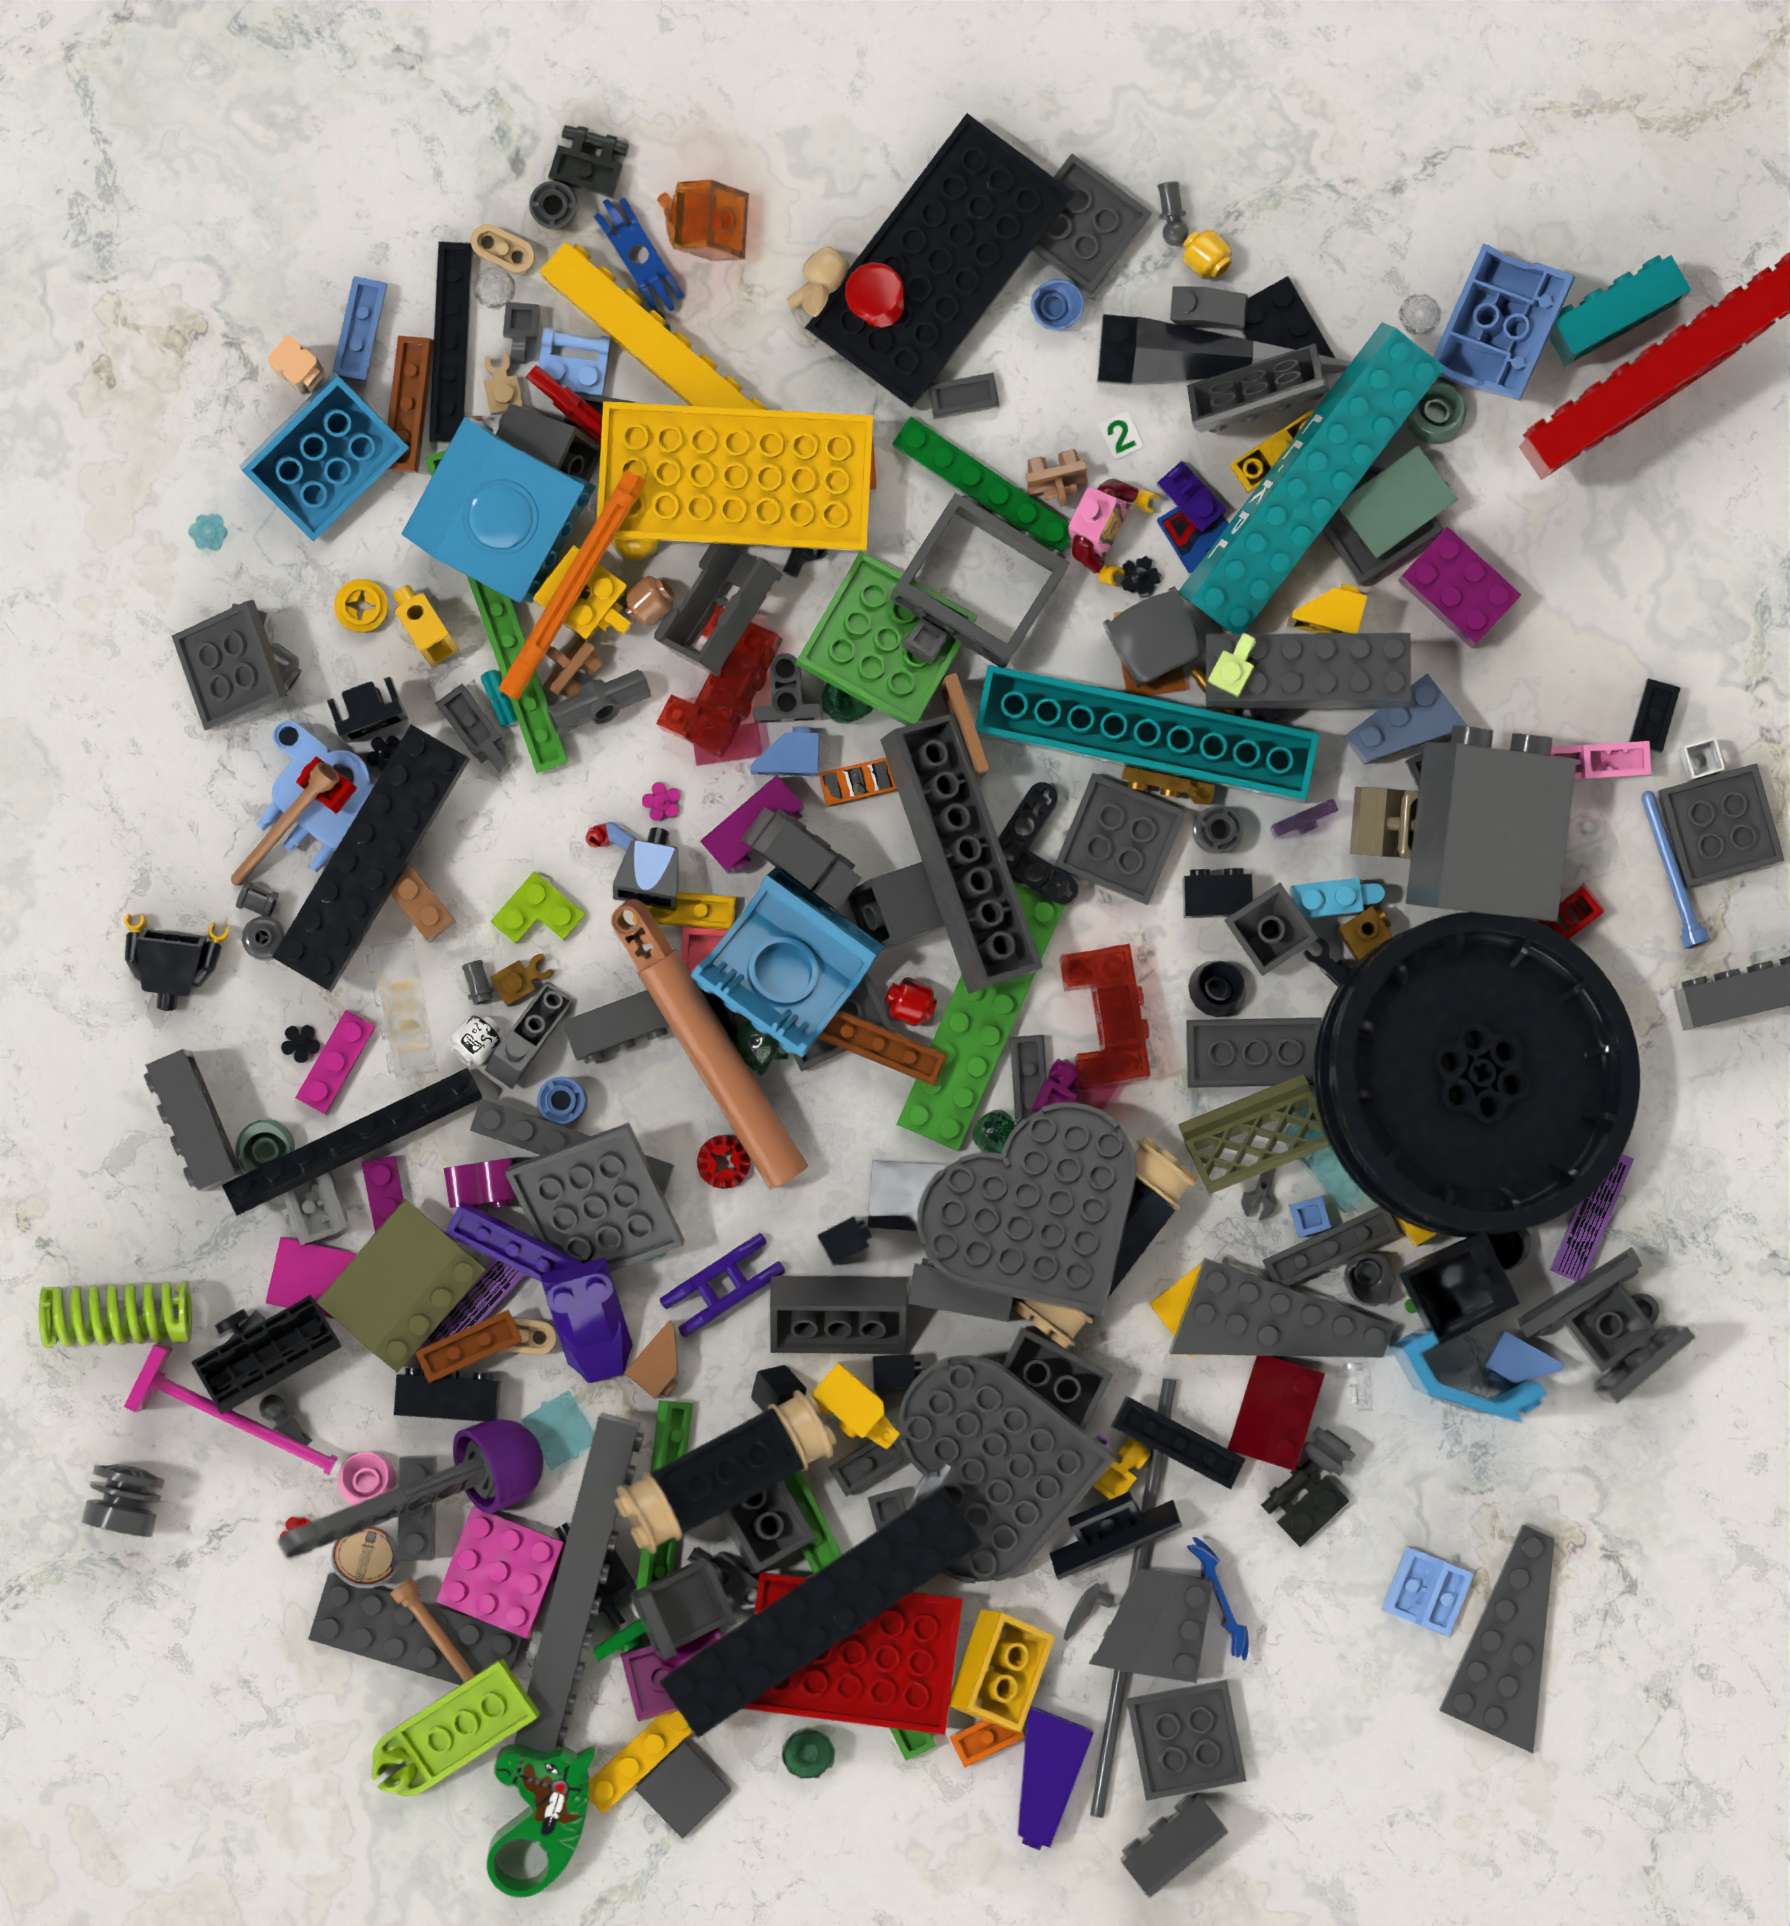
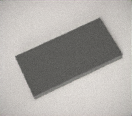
(1250, 1051)

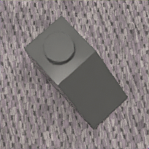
(1208, 307)

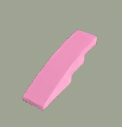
(1608, 759)

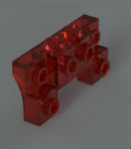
(726, 698)
(1117, 1016)

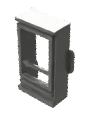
(720, 567)

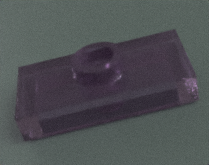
(1305, 820)

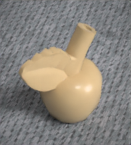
(825, 274)

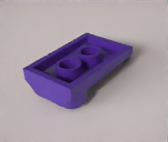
(589, 1319)

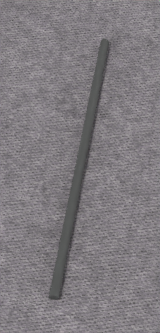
(1120, 1677)

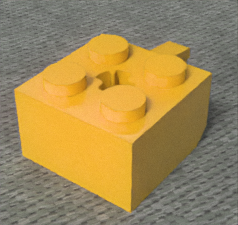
(595, 612)
(855, 1405)

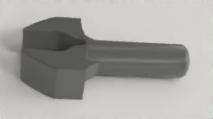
(1262, 1190)

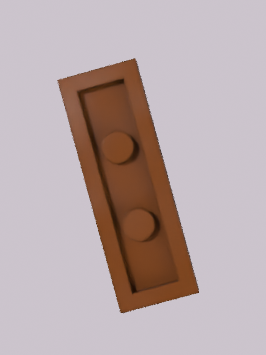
(468, 1346)

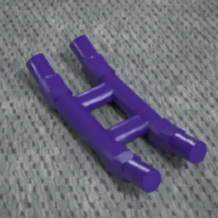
(726, 1264)

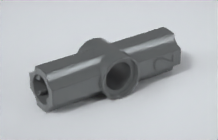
(598, 701)

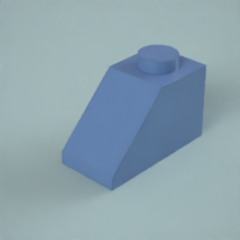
(790, 755)
(1517, 1361)

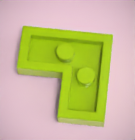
(536, 901)

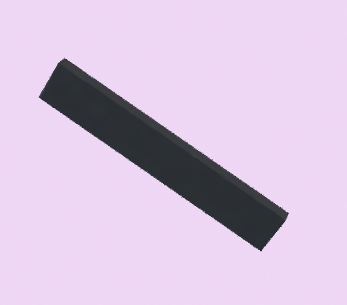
(450, 340)

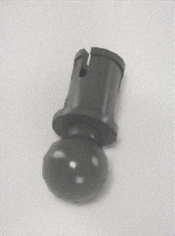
(1175, 231)
(273, 1409)

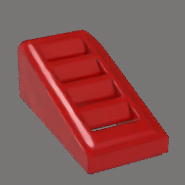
(1589, 898)

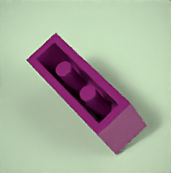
(725, 841)

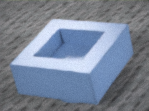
(1309, 1216)

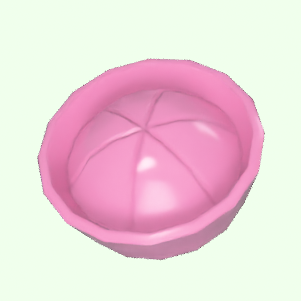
(365, 1477)

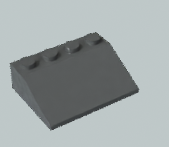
(1257, 389)

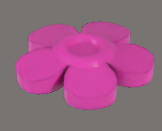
(661, 802)

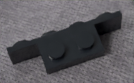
(1111, 1531)

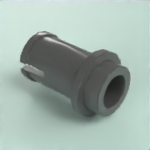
(477, 982)

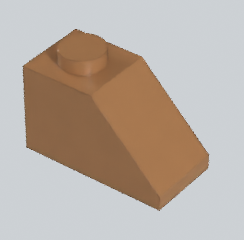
(657, 1364)

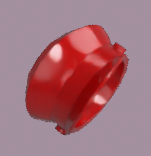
(875, 294)

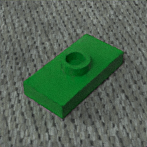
(624, 1639)

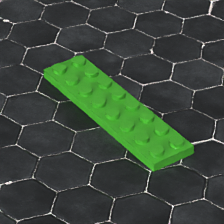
(973, 1039)

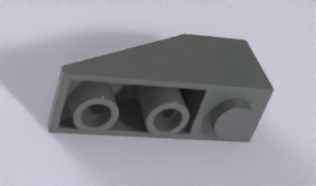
(528, 1035)

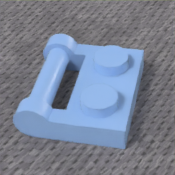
(576, 373)

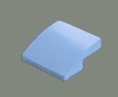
(1427, 1591)

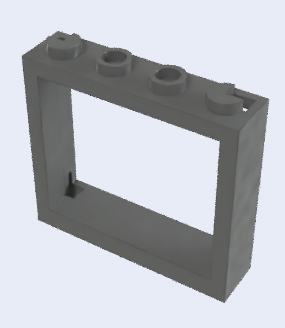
(953, 623)

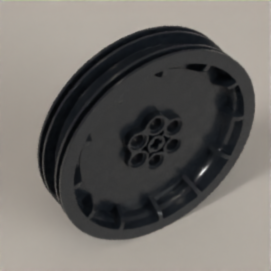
(1388, 1093)

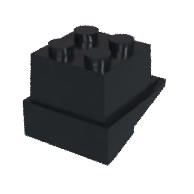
(1459, 1287)

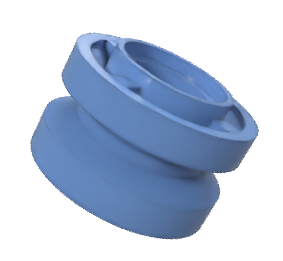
(546, 1100)

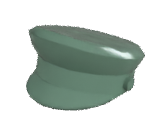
(1438, 414)
(263, 1143)

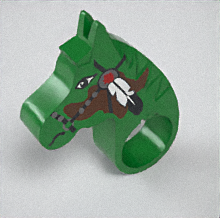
(558, 1798)

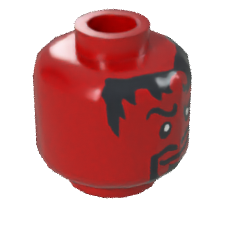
(911, 1001)

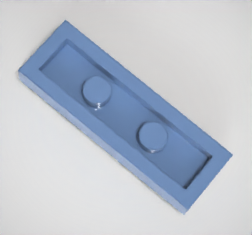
(359, 329)

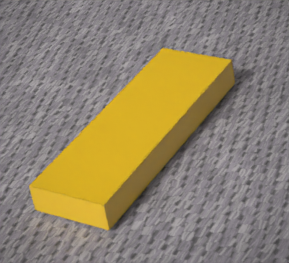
(697, 912)

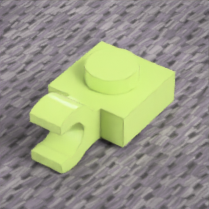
(1232, 670)

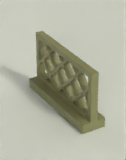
(1248, 1116)

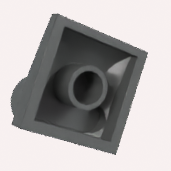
(1608, 1326)

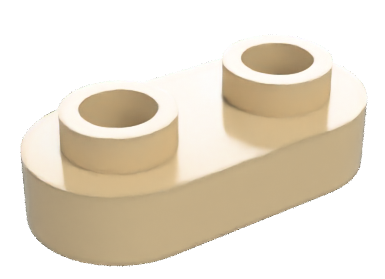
(503, 250)
(527, 1330)

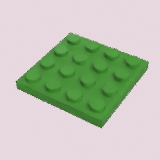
(863, 639)

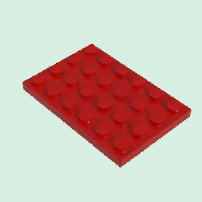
(882, 1674)

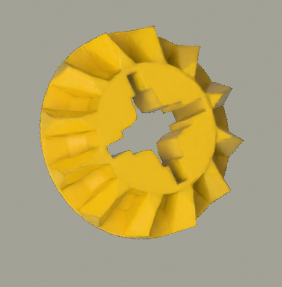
(350, 594)

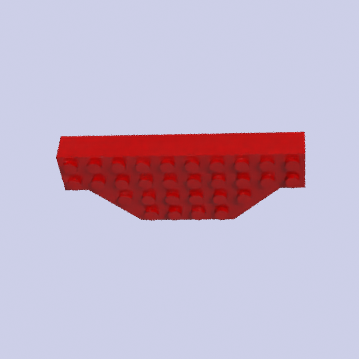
(1659, 371)

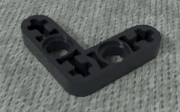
(1024, 857)

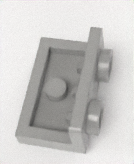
(316, 1209)

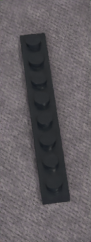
(352, 1141)

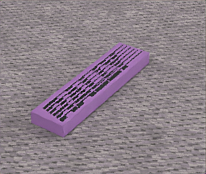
(1589, 1224)
(478, 1301)

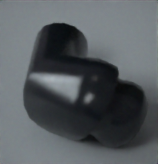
(800, 556)

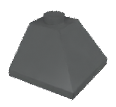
(1271, 929)

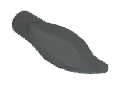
(1084, 1607)

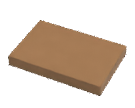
(957, 704)

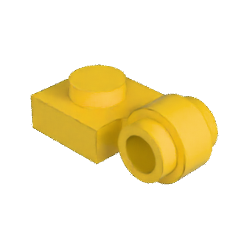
(1117, 1478)

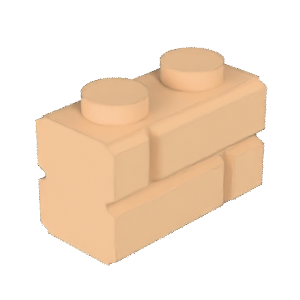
(297, 366)

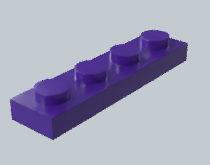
(506, 1243)

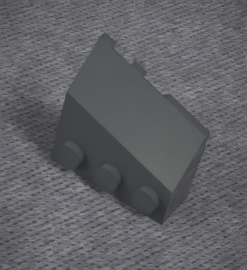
(1158, 1626)

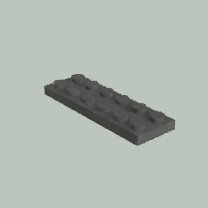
(379, 1628)

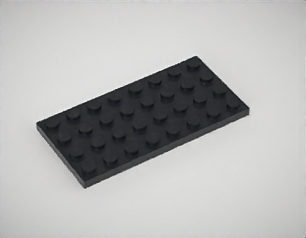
(955, 249)

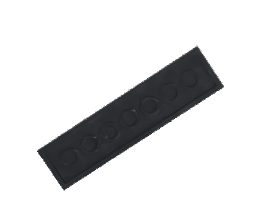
(371, 858)

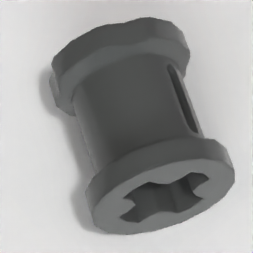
(257, 900)

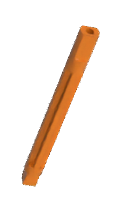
(572, 585)

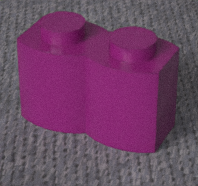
(480, 1183)

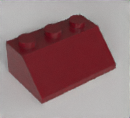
(1276, 1411)

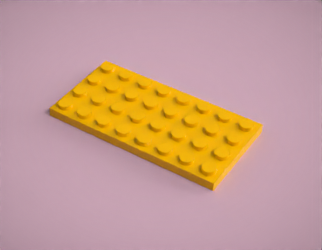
(740, 475)

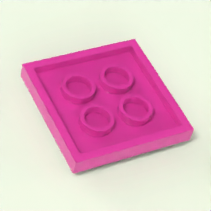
(501, 1572)

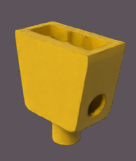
(424, 626)

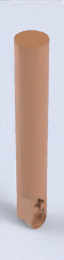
(709, 1047)

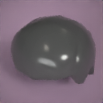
(1369, 1278)

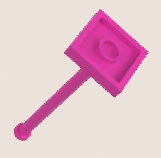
(153, 1379)

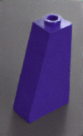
(1050, 1767)

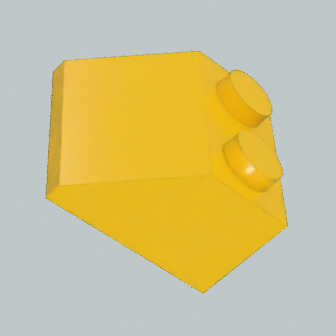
(1332, 612)

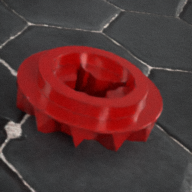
(727, 1177)

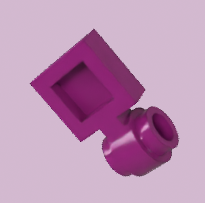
(1056, 1090)

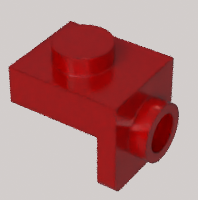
(332, 799)

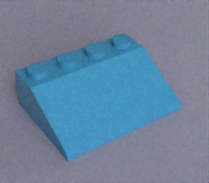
(324, 456)

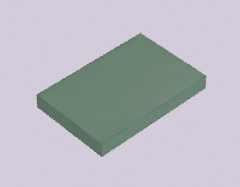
(1397, 502)

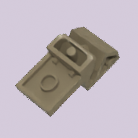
(1383, 822)

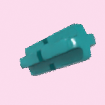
(501, 704)

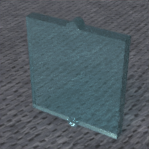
(560, 1429)

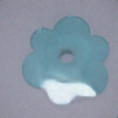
(213, 540)

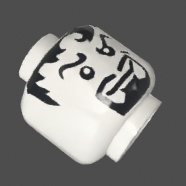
(475, 1040)

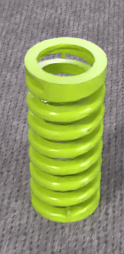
(54, 1328)

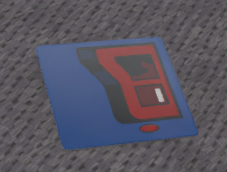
(1187, 540)

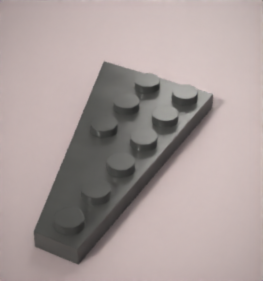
(1258, 1317)
(1502, 1664)

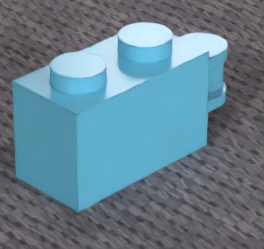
(1335, 897)

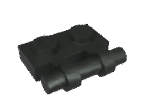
(585, 170)
(1312, 1510)

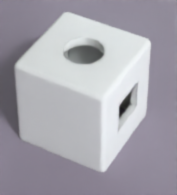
(1710, 750)

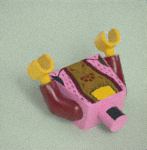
(1099, 522)

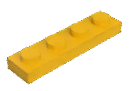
(637, 1759)

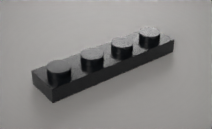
(1178, 1442)

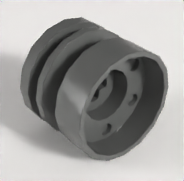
(123, 1500)

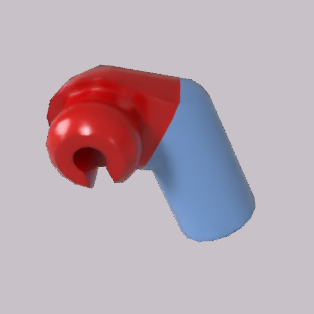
(608, 834)

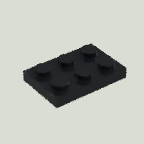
(1282, 320)

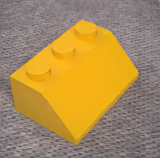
(1001, 1670)

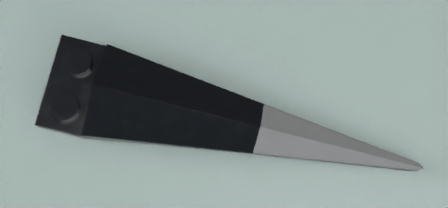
(1162, 352)

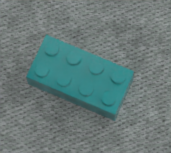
(1618, 310)

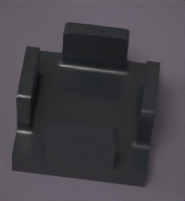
(367, 710)

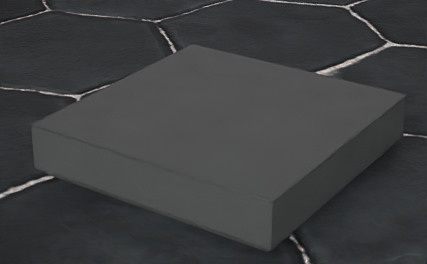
(683, 1789)

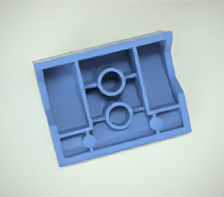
(1501, 323)

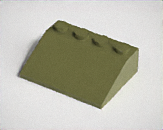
(401, 1285)

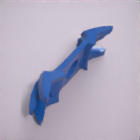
(650, 271)
(1238, 1633)

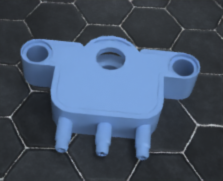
(317, 818)

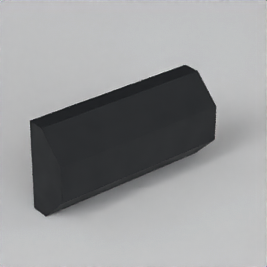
(266, 1354)

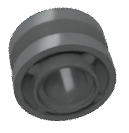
(539, 197)
(1202, 829)
(1328, 1451)

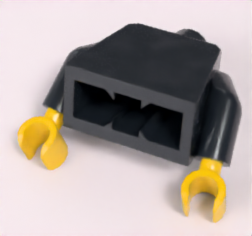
(170, 960)

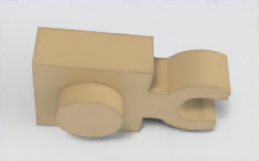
(502, 388)

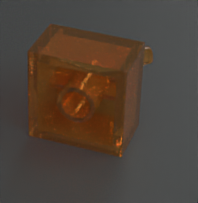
(707, 219)

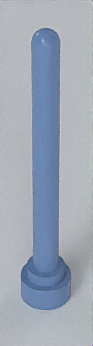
(1692, 931)

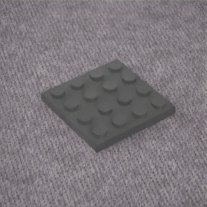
(597, 1200)

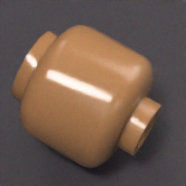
(649, 600)

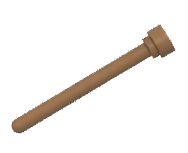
(321, 779)
(408, 1596)

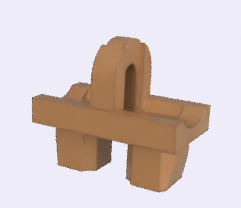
(579, 656)

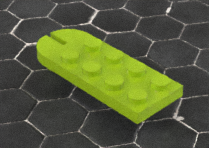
(453, 1730)

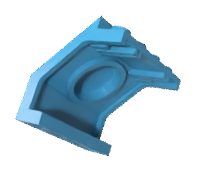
(497, 512)
(788, 963)

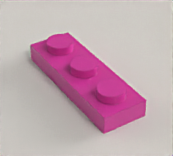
(335, 1062)

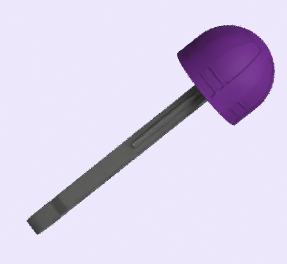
(493, 1464)

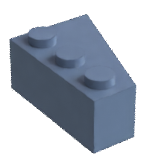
(1401, 729)

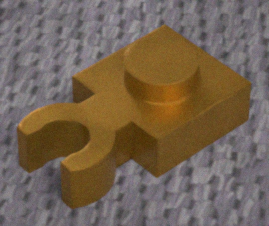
(516, 981)

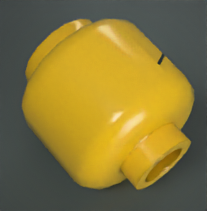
(1207, 254)

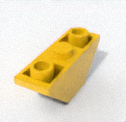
(1256, 463)

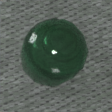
(842, 706)
(808, 1753)

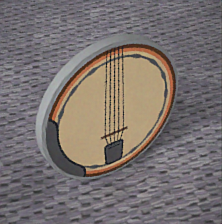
(366, 1558)

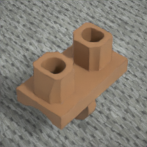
(1057, 480)

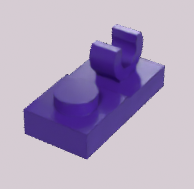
(1191, 497)

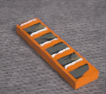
(857, 782)

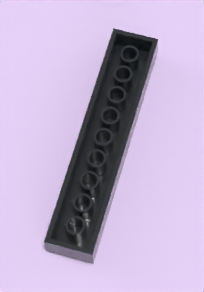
(820, 1611)

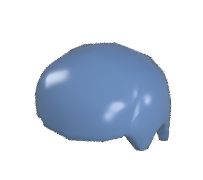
(1057, 304)

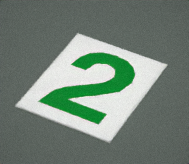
(1120, 435)

